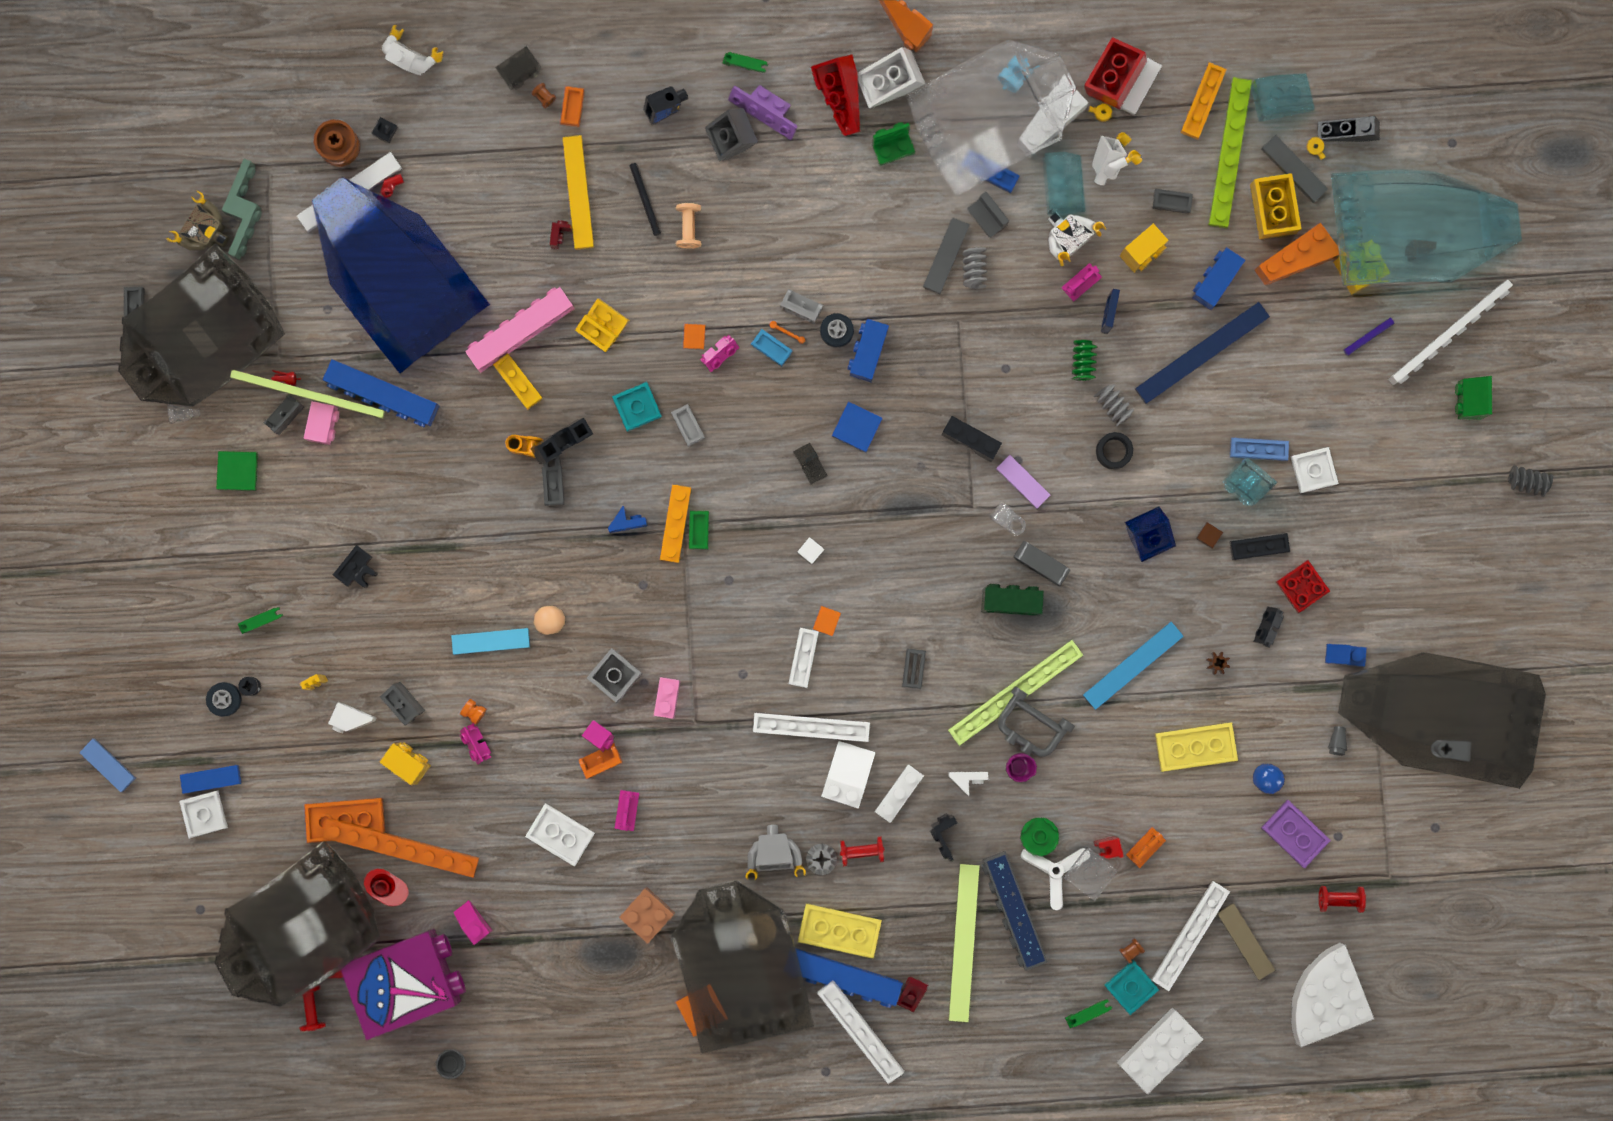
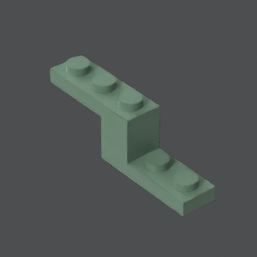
(242, 209)

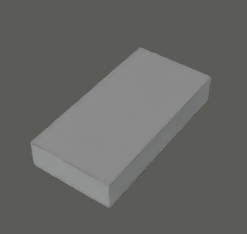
(687, 425)

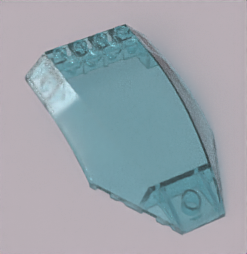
(1417, 226)

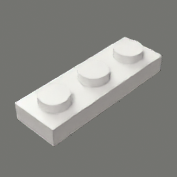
(899, 793)

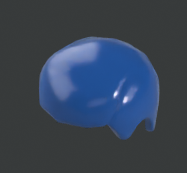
(1268, 778)

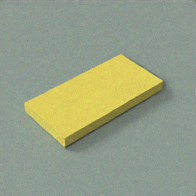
(1196, 747)
(839, 931)

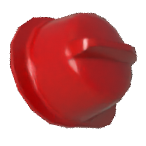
(385, 887)

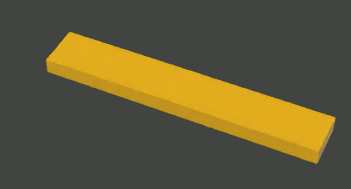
(578, 192)

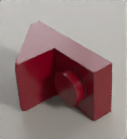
(912, 994)

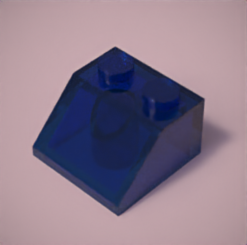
(1150, 533)

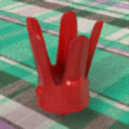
(286, 378)

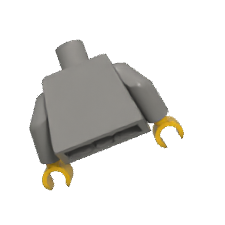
(774, 853)

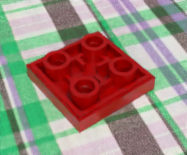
(1303, 586)

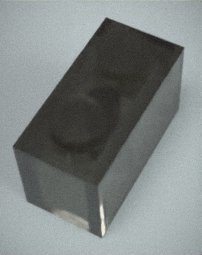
(518, 68)

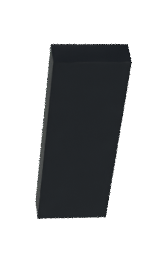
(1259, 546)

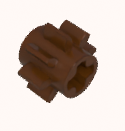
(1223, 665)

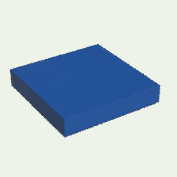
(857, 427)

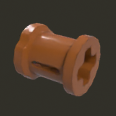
(543, 95)
(1132, 950)

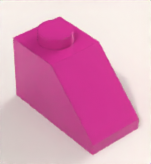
(472, 922)

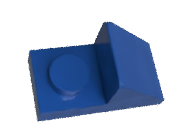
(621, 523)
(1345, 655)

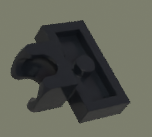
(355, 568)

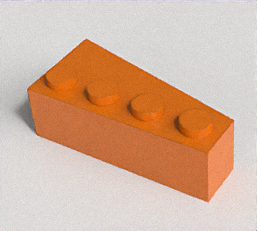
(1304, 253)

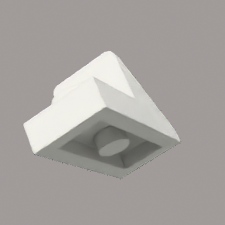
(962, 779)

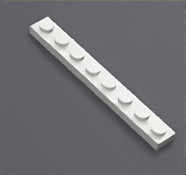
(1445, 338)

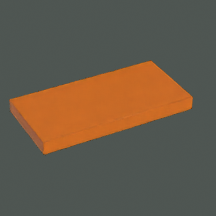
(364, 813)

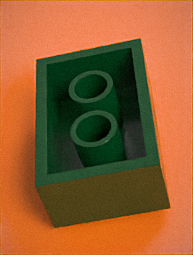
(1012, 600)

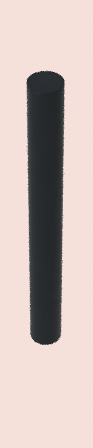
(645, 200)

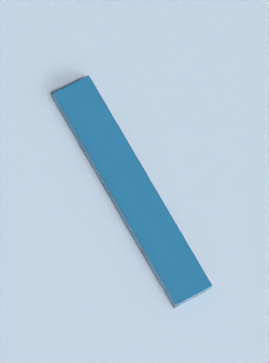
(1133, 665)

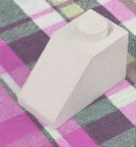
(348, 718)

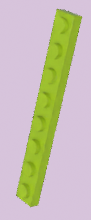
(1230, 152)

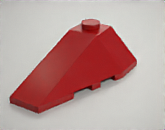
(840, 87)

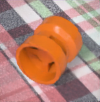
(472, 711)

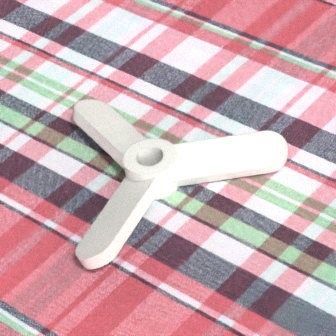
(1047, 866)

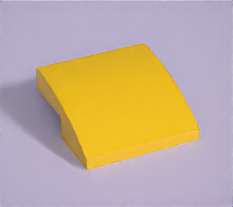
(602, 325)

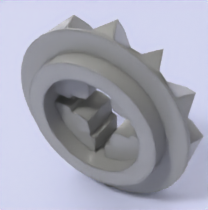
(827, 852)

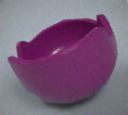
(1021, 767)

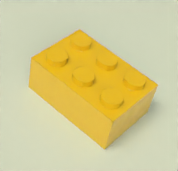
(1275, 206)

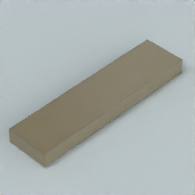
(1245, 941)

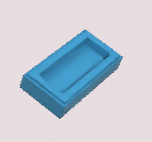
(771, 347)

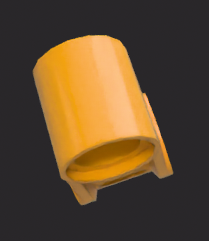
(526, 443)

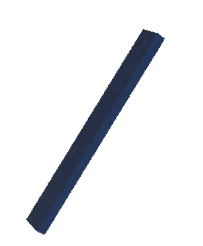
(1202, 352)

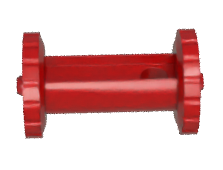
(862, 851)
(1343, 899)
(310, 1011)

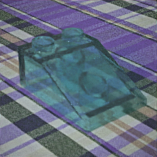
(1281, 96)
(1248, 482)

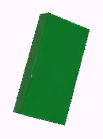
(699, 530)

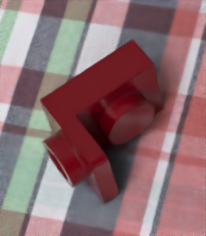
(556, 236)

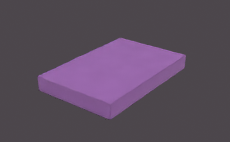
(1295, 834)

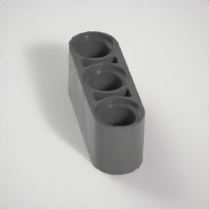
(1041, 563)

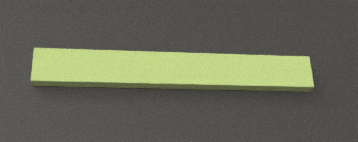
(307, 394)
(1028, 683)
(964, 943)

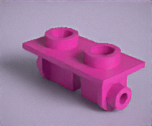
(1081, 282)
(726, 348)
(477, 751)
(627, 810)

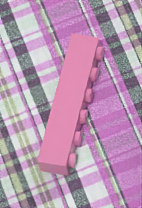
(519, 329)

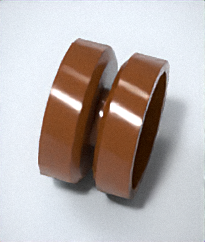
(336, 153)

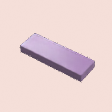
(1023, 481)

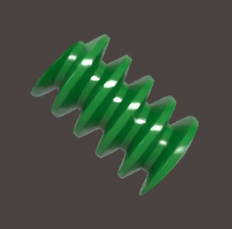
(1083, 360)

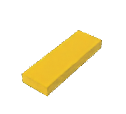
(517, 381)

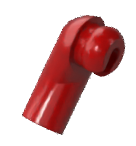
(389, 185)

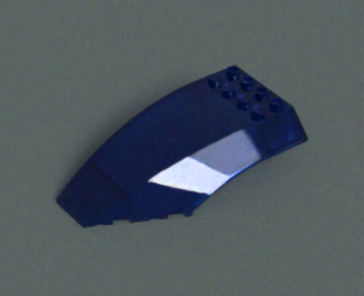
(392, 272)

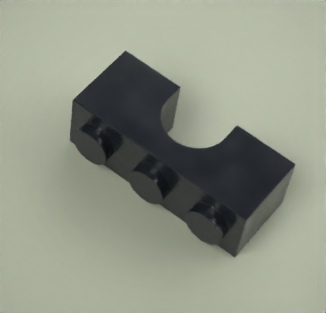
(972, 438)
(561, 440)

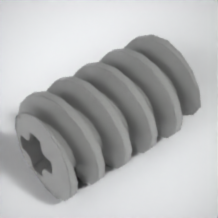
(973, 267)
(1114, 404)

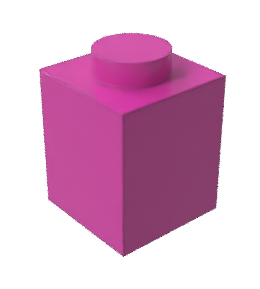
(598, 736)

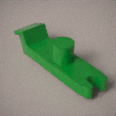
(744, 62)
(259, 620)
(1087, 1014)

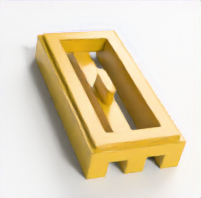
(313, 681)

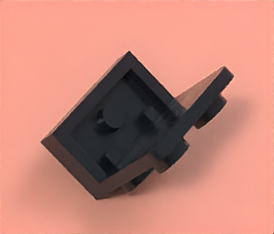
(944, 822)

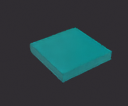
(637, 406)
(1131, 987)

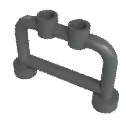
(1027, 747)

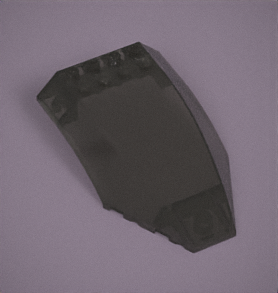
(1450, 699)

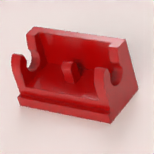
(1111, 847)

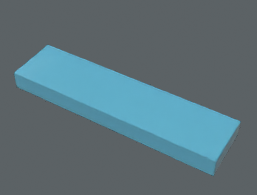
(490, 641)

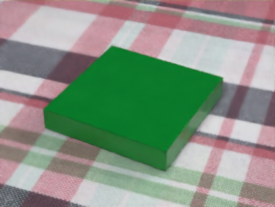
(237, 470)

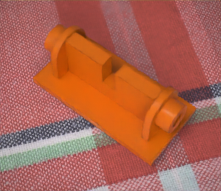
(1145, 847)

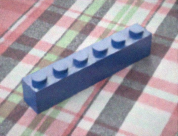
(381, 393)
(849, 978)

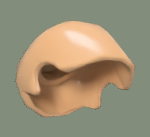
(549, 620)

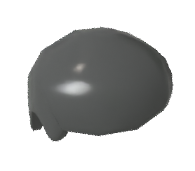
(450, 1064)

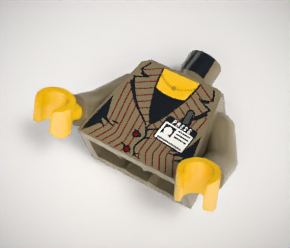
(202, 227)

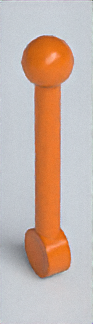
(773, 325)

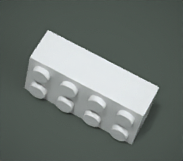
(1160, 1050)

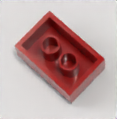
(1115, 73)

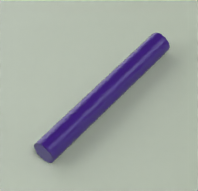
(1369, 336)

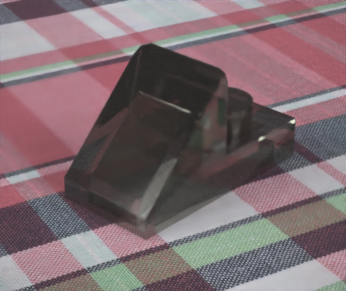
(810, 463)

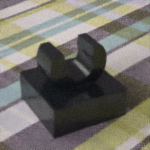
(384, 130)

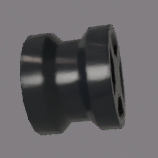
(254, 686)

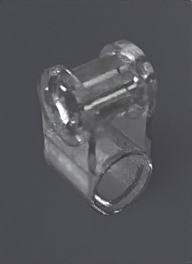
(1005, 516)

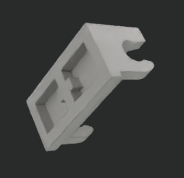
(801, 306)

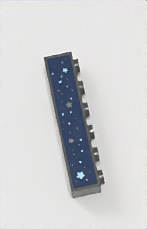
(1015, 911)

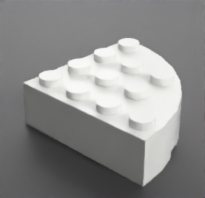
(1328, 998)

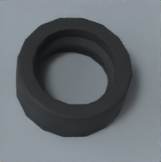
(1114, 436)

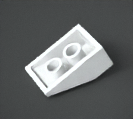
(890, 77)
(848, 774)

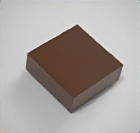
(1209, 535)

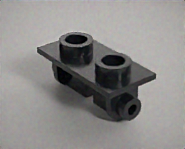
(1271, 618)

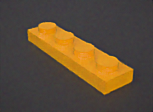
(1203, 100)
(675, 523)

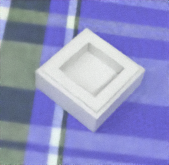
(810, 550)

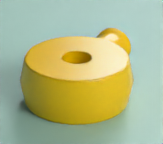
(1098, 112)
(1318, 150)

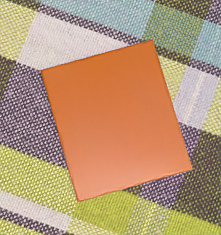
(694, 336)
(826, 621)

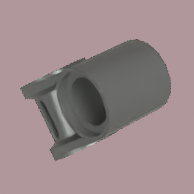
(1453, 749)

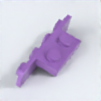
(766, 108)

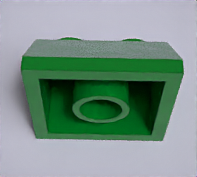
(1474, 398)

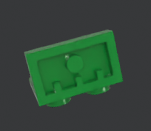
(892, 143)

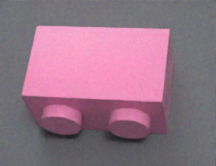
(321, 423)
(667, 698)

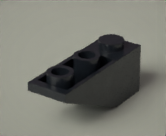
(1350, 130)

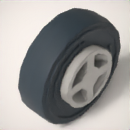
(837, 323)
(217, 697)

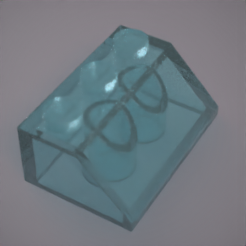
(1063, 183)

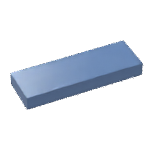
(1259, 449)
(107, 765)

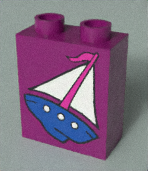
(403, 983)

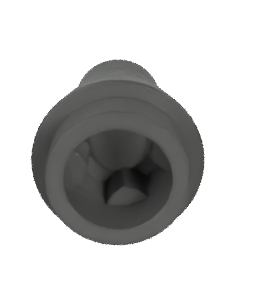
(1338, 741)

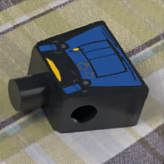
(663, 104)

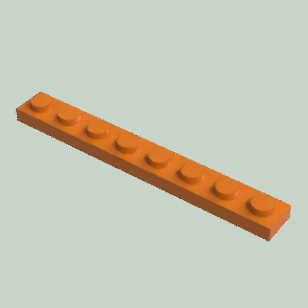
(401, 847)

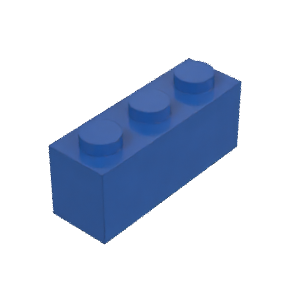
(1217, 278)
(868, 350)

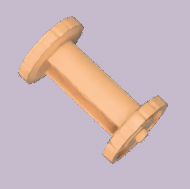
(688, 225)

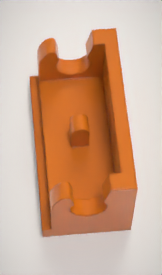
(600, 761)

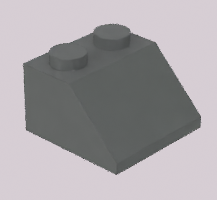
(731, 134)

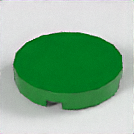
(1039, 836)

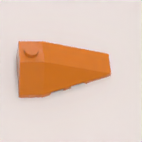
(910, 25)

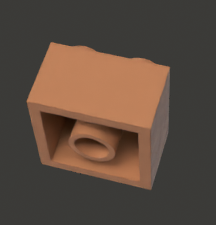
(647, 915)

